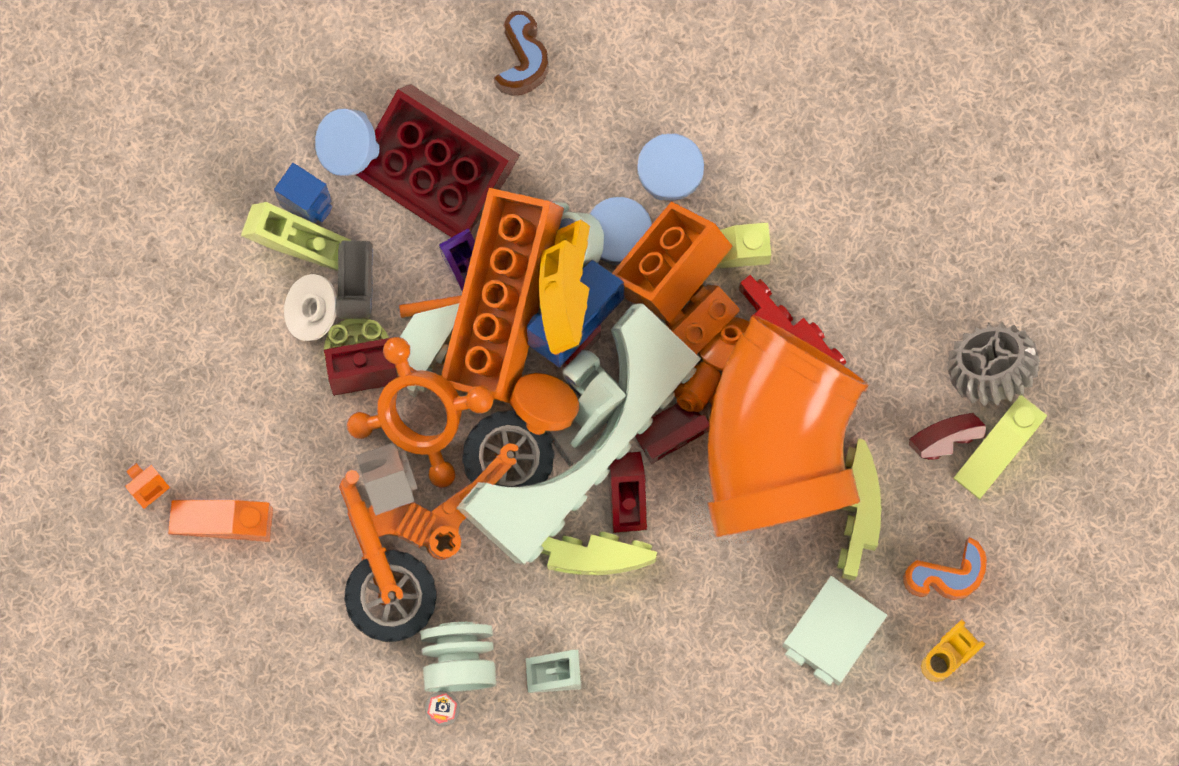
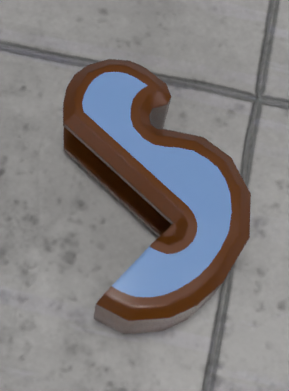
(531, 53)

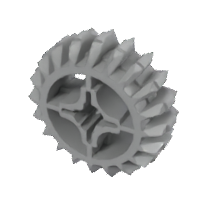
(993, 364)

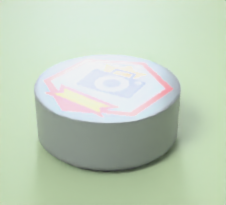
(442, 708)

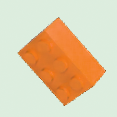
(671, 261)

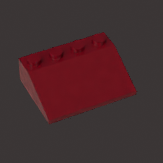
(436, 161)

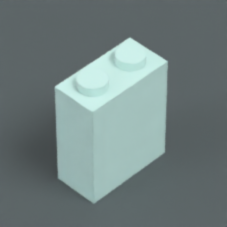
(833, 632)

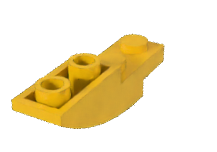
(561, 292)

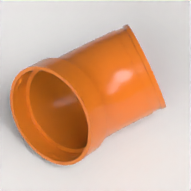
(779, 432)

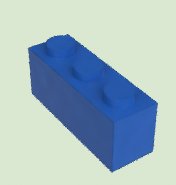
(604, 296)

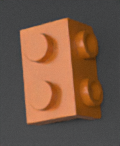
(703, 317)

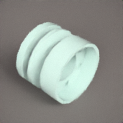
(458, 657)

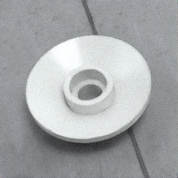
(310, 307)

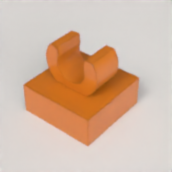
(145, 485)

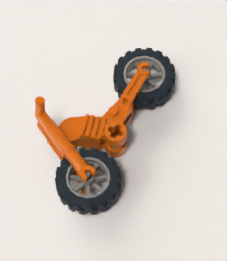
(421, 527)

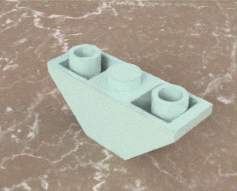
(429, 339)

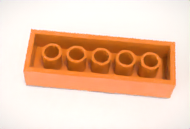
(500, 293)

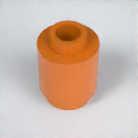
(698, 389)

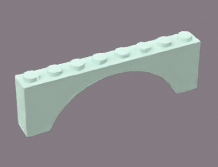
(650, 369)

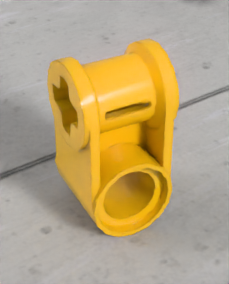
(955, 649)

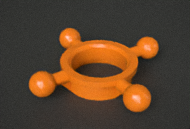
(361, 425)

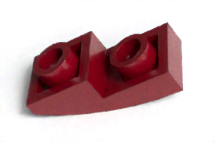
(940, 437)

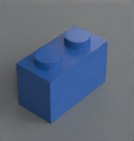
(303, 194)

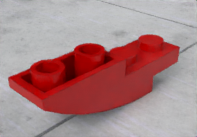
(759, 297)

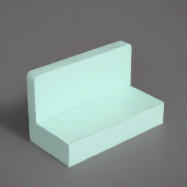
(596, 407)

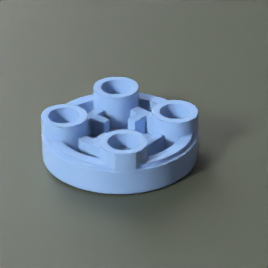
(346, 142)
(670, 167)
(623, 226)

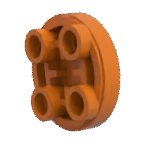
(544, 403)

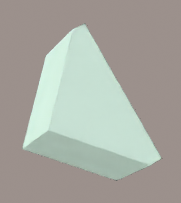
(553, 672)

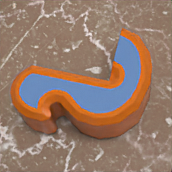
(948, 581)

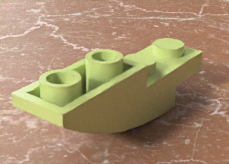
(866, 523)
(601, 556)

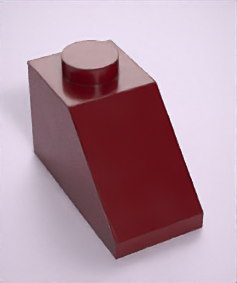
(628, 493)

